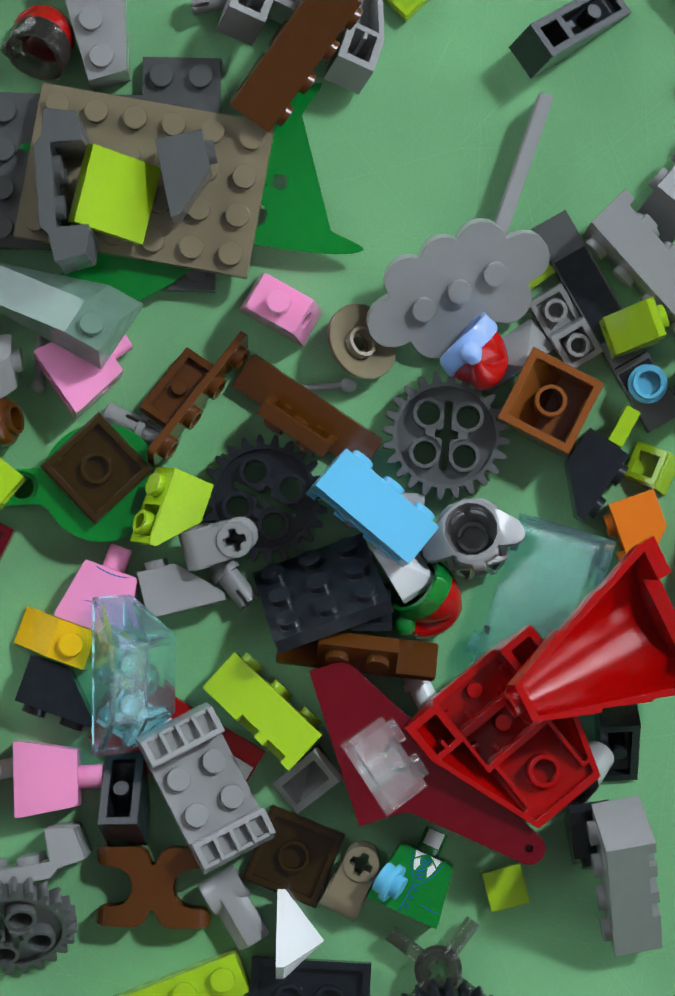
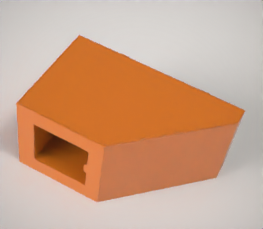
(634, 520)

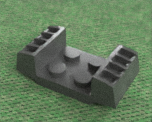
(62, 137)

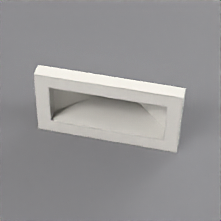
(406, 580)
(294, 935)

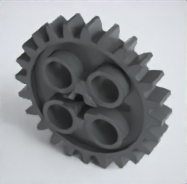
(410, 432)
(33, 924)

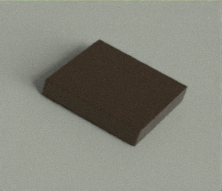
(96, 468)
(296, 857)

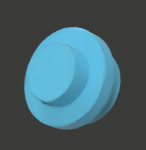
(647, 383)
(390, 882)

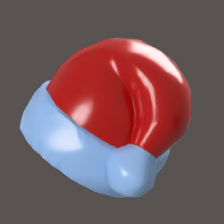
(477, 355)

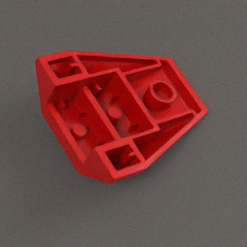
(512, 761)

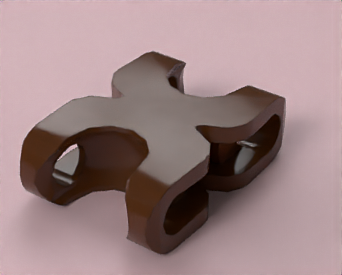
(151, 888)

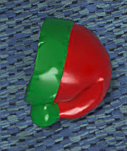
(432, 610)

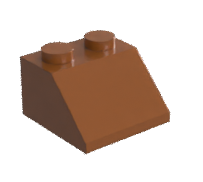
(550, 402)

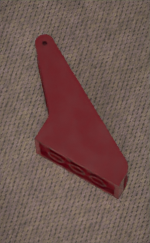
(352, 703)

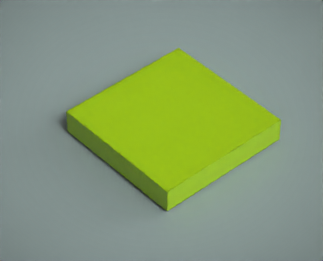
(114, 194)

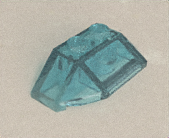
(129, 673)

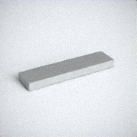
(523, 161)

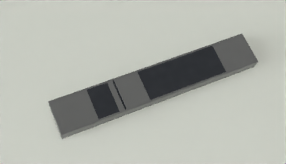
(593, 301)

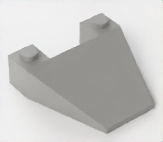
(358, 47)

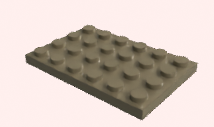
(224, 219)

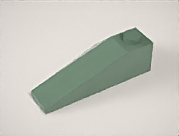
(68, 311)

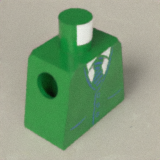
(426, 876)

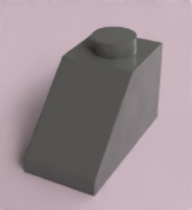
(185, 169)

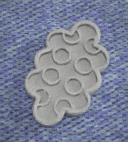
(453, 282)

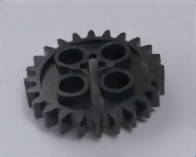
(280, 466)

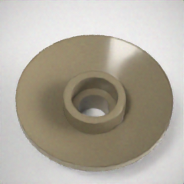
(366, 360)

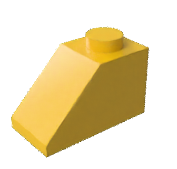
(55, 638)

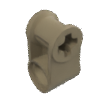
(350, 885)

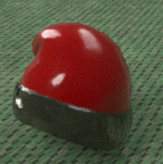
(40, 43)

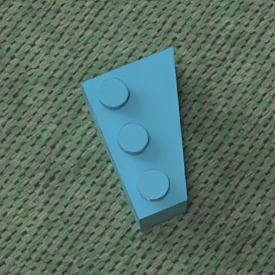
(374, 506)

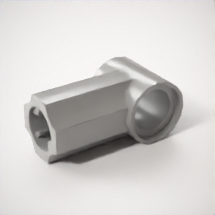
(230, 899)

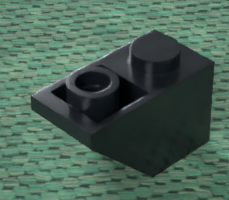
(590, 470)
(54, 690)

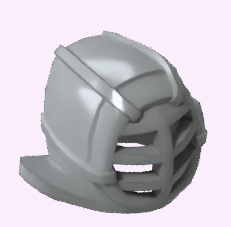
(473, 538)

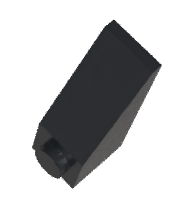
(565, 32)

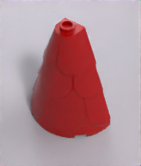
(608, 650)

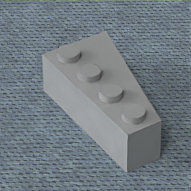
(102, 40)
(635, 251)
(626, 874)

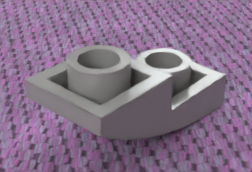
(564, 326)

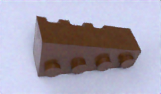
(291, 59)

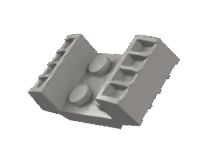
(205, 788)
(65, 845)

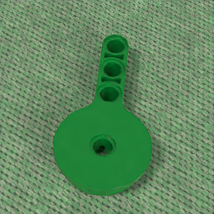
(68, 515)

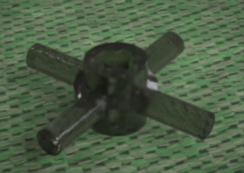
(447, 953)

